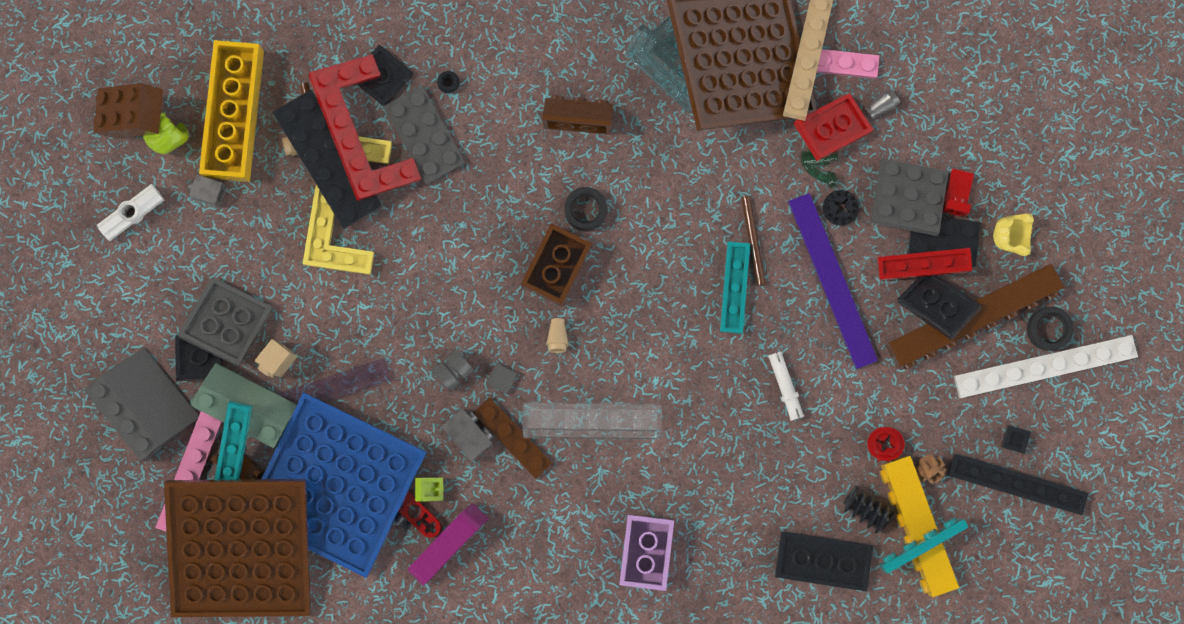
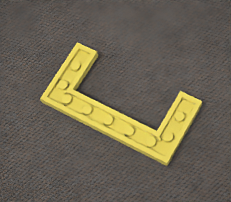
(318, 248)

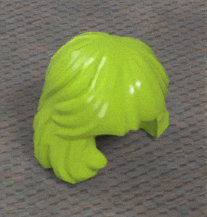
(168, 137)

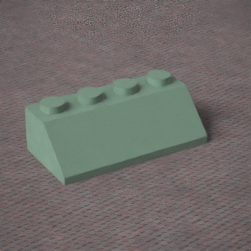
(269, 410)

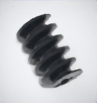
(867, 510)

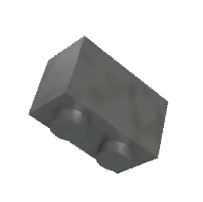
(468, 434)

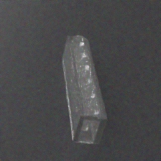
(592, 421)

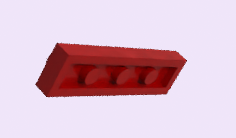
(925, 264)

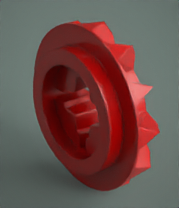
(881, 435)

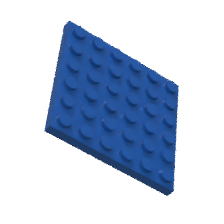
(352, 480)

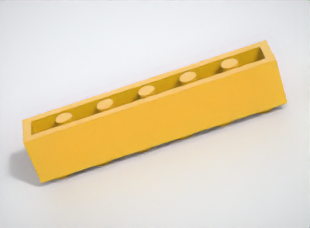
(917, 519)

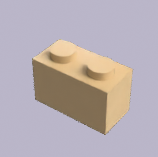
(275, 359)

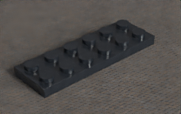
(311, 138)

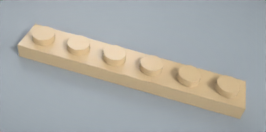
(807, 59)

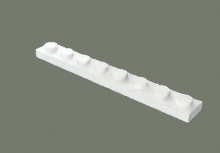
(1045, 366)

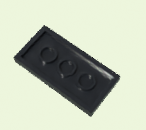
(823, 561)

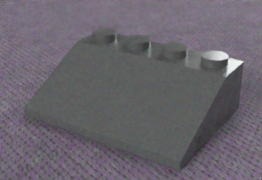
(142, 404)

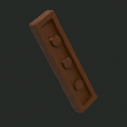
(512, 438)

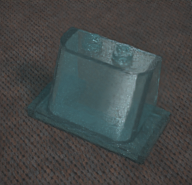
(659, 59)

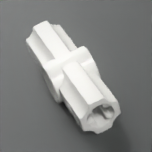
(118, 220)

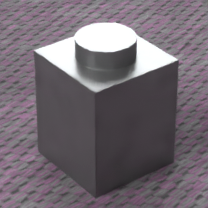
(207, 190)

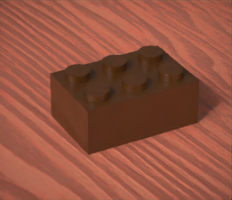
(128, 110)
(556, 265)

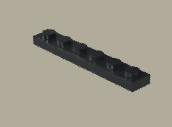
(1017, 484)

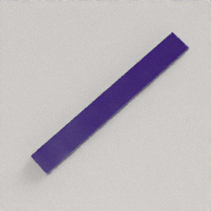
(832, 281)

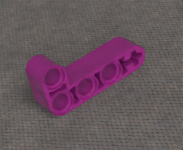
(447, 543)

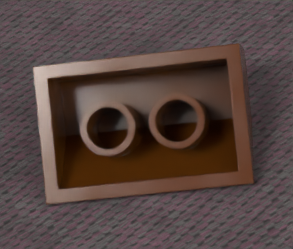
(577, 115)

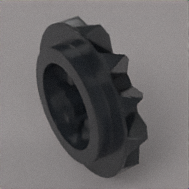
(842, 218)

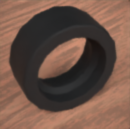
(590, 192)
(1066, 321)

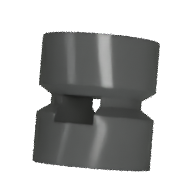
(452, 370)

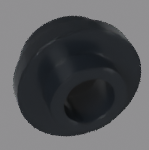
(448, 75)

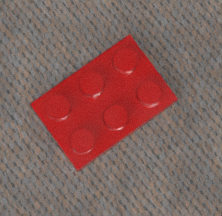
(833, 127)

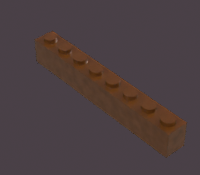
(994, 306)

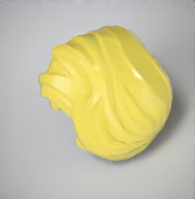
(1014, 234)

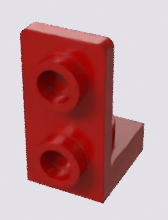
(958, 193)

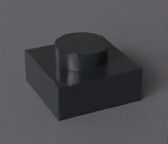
(1015, 439)

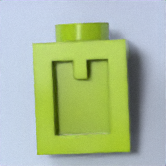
(429, 489)

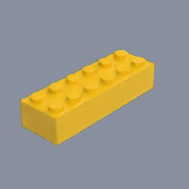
(231, 111)

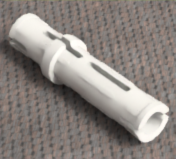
(786, 387)

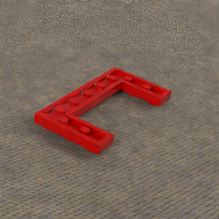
(327, 88)

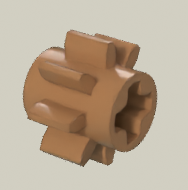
(931, 469)

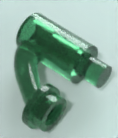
(809, 162)

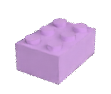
(646, 552)

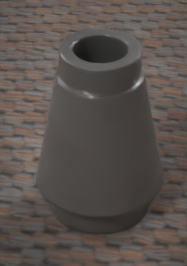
(882, 103)

